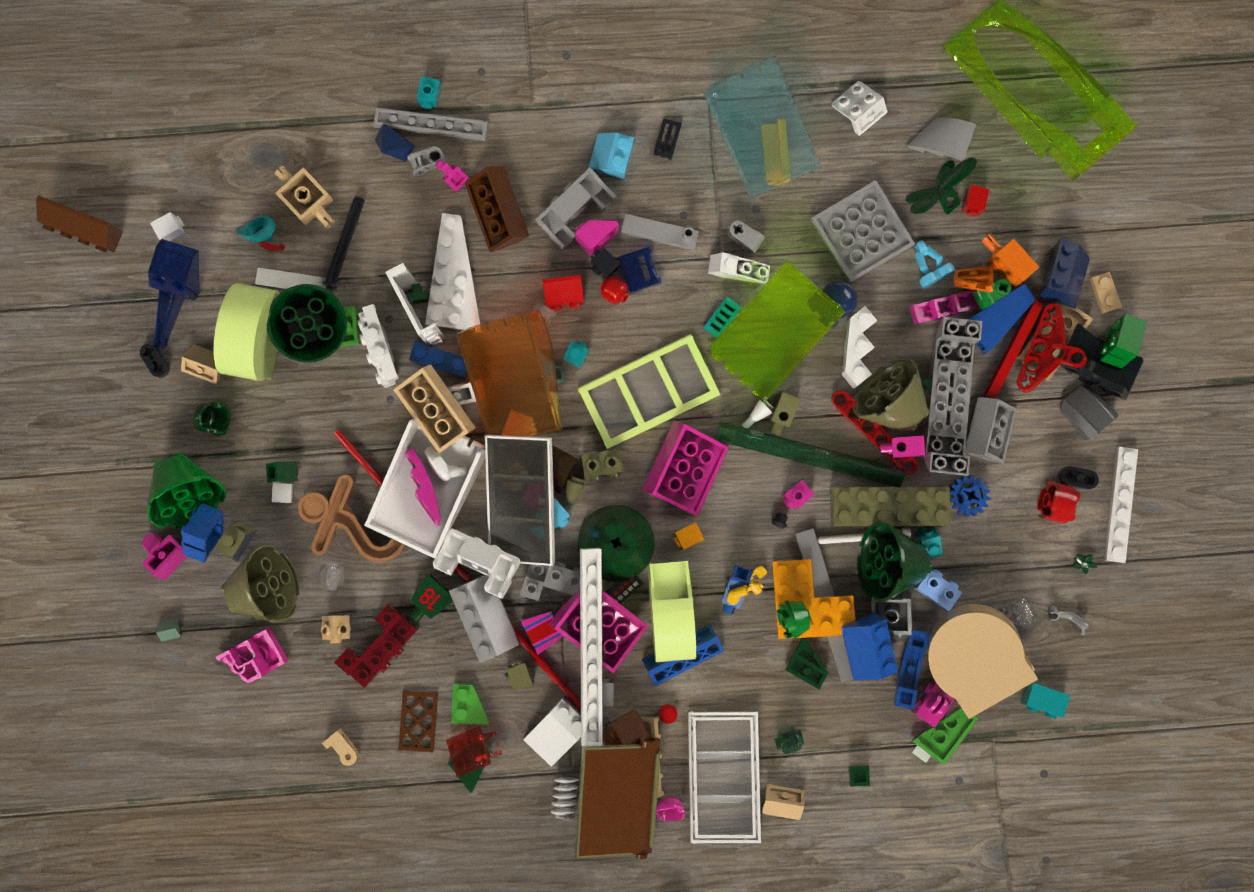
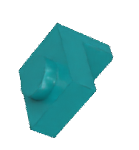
(932, 540)

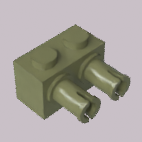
(602, 464)

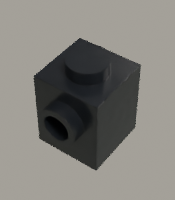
(604, 263)

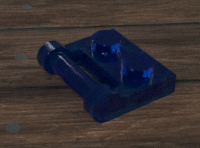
(633, 272)

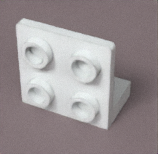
(861, 106)

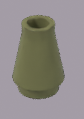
(573, 489)

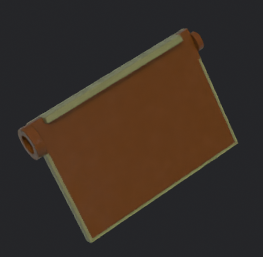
(618, 799)

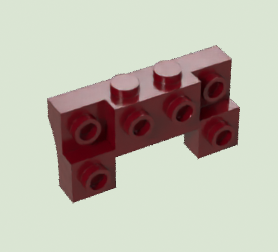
(384, 648)

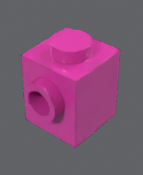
(797, 495)

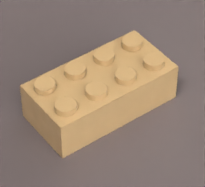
(434, 408)

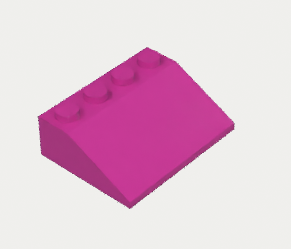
(685, 468)
(619, 628)

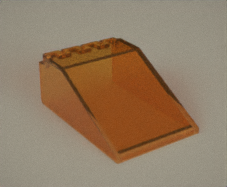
(513, 375)

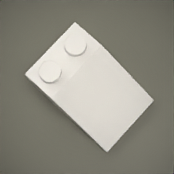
(556, 732)

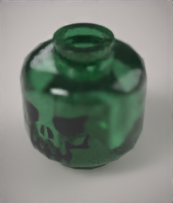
(789, 740)

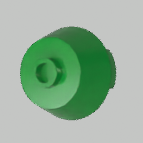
(793, 618)

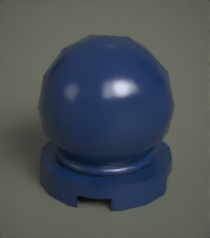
(843, 295)

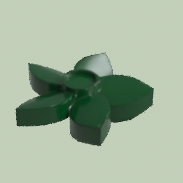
(1084, 563)

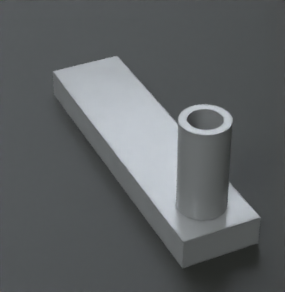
(660, 232)

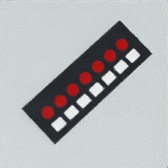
(623, 589)

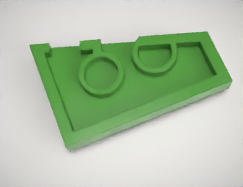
(946, 736)

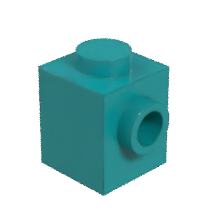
(429, 92)
(576, 354)

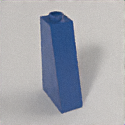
(1001, 316)

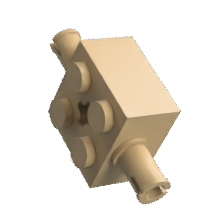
(313, 205)

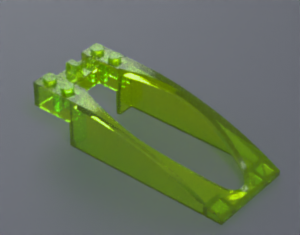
(1035, 131)

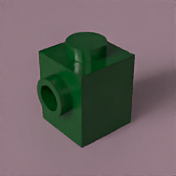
(281, 472)

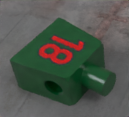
(430, 599)

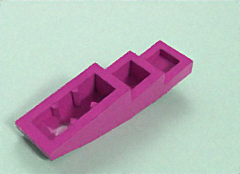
(944, 307)
(425, 493)

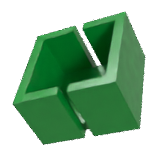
(1123, 341)

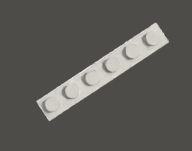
(1121, 504)

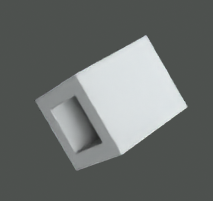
(168, 227)

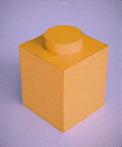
(688, 536)

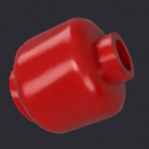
(614, 290)

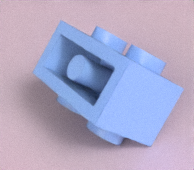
(937, 590)

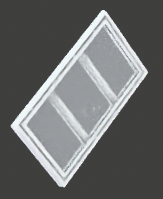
(724, 777)

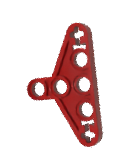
(1046, 361)

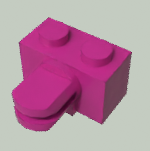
(164, 555)
(932, 704)

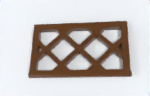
(405, 710)

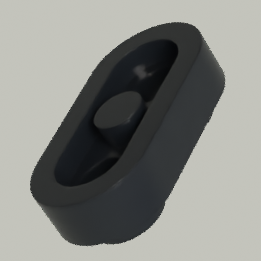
(1077, 477)

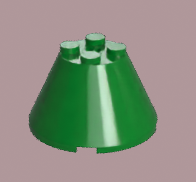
(178, 489)

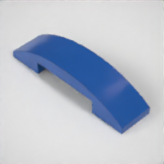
(910, 669)

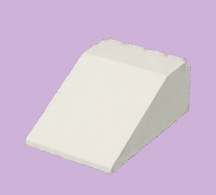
(396, 507)

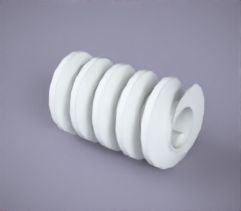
(565, 798)

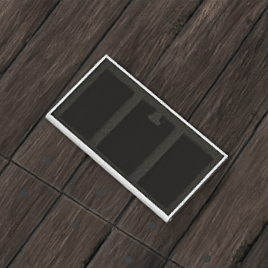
(521, 497)

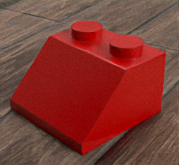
(563, 292)

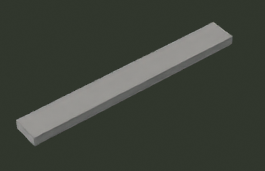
(810, 549)

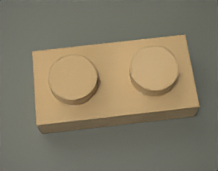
(1105, 292)

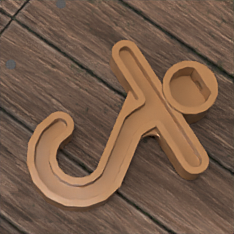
(336, 515)

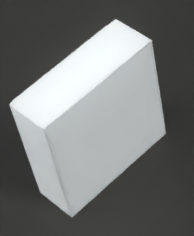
(282, 493)

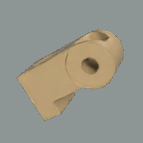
(343, 746)

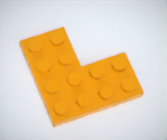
(795, 583)

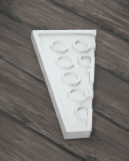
(452, 289)

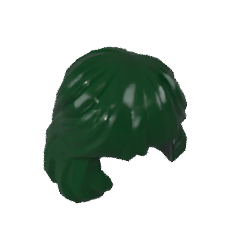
(212, 418)

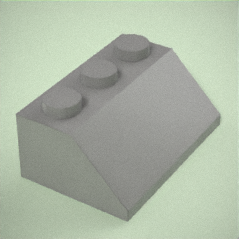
(990, 429)

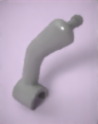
(1054, 615)

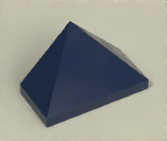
(393, 143)

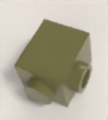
(519, 675)

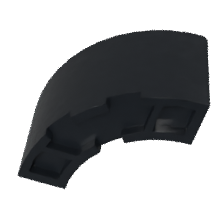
(1112, 379)

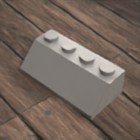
(484, 619)

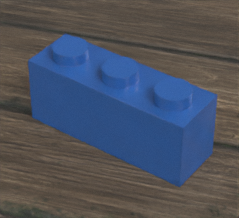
(439, 360)

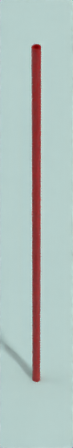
(466, 577)

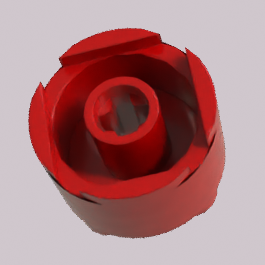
(1058, 502)

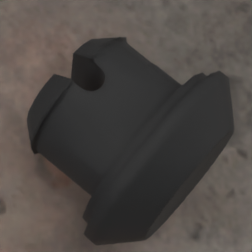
(780, 521)

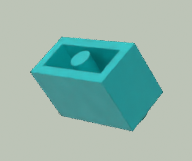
(1045, 699)

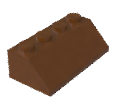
(496, 208)
(77, 224)

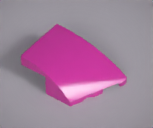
(254, 656)

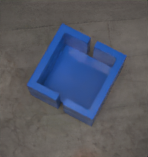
(202, 532)

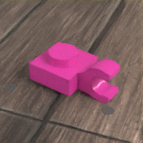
(453, 177)

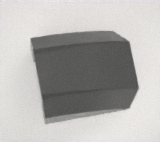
(1087, 411)
(897, 614)

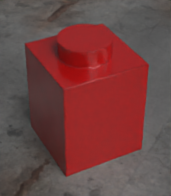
(975, 200)

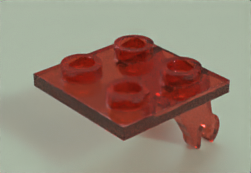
(469, 751)

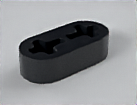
(158, 358)

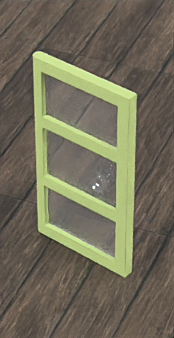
(648, 391)

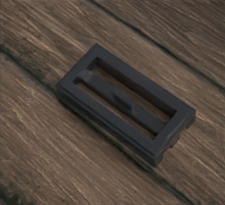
(663, 154)

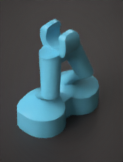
(941, 270)

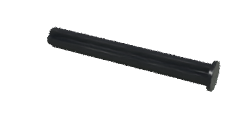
(344, 242)

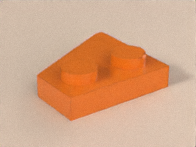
(975, 278)

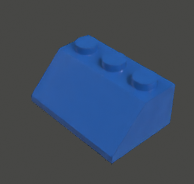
(869, 648)

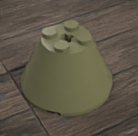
(893, 397)
(263, 586)

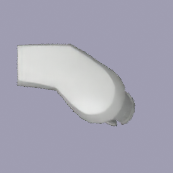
(440, 467)

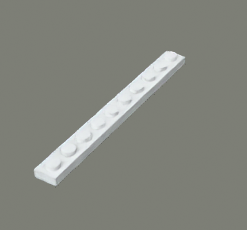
(591, 646)

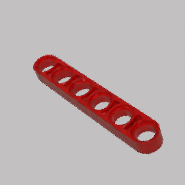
(1013, 349)
(871, 435)

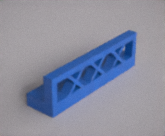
(704, 638)

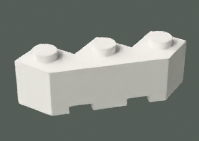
(856, 347)

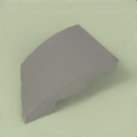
(945, 137)

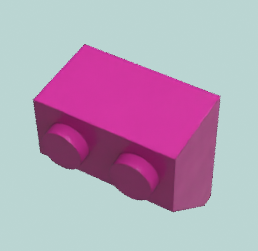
(595, 234)

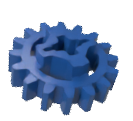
(964, 501)

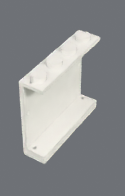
(402, 281)

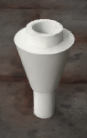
(760, 411)

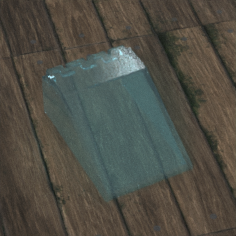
(762, 127)

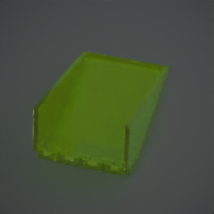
(775, 330)

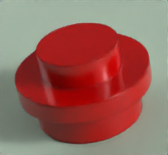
(667, 713)

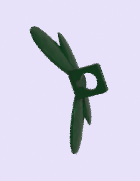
(947, 178)

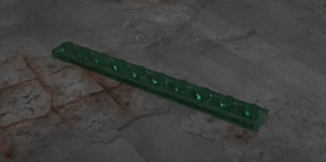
(810, 454)

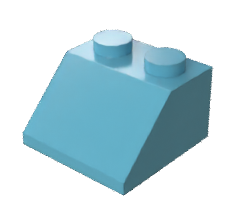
(612, 154)

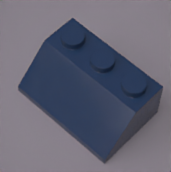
(1065, 273)

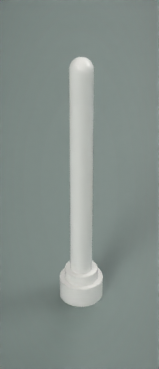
(854, 537)

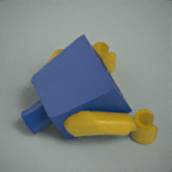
(739, 587)

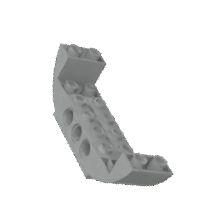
(950, 396)

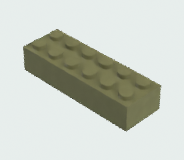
(889, 505)

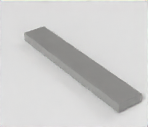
(431, 124)

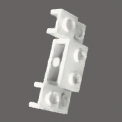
(378, 347)
(480, 557)

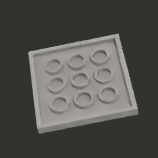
(862, 231)

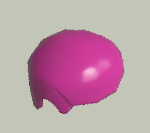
(670, 809)

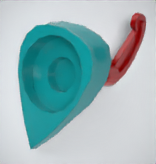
(260, 231)

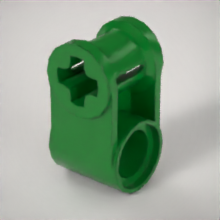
(1000, 289)

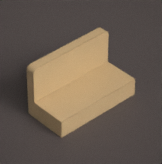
(200, 363)
(783, 802)

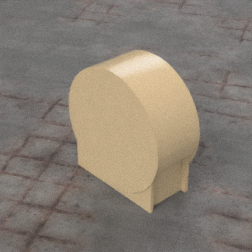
(978, 657)

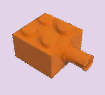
(1010, 261)

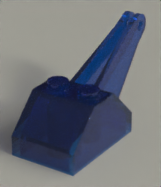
(174, 272)

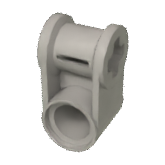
(425, 160)
(747, 237)

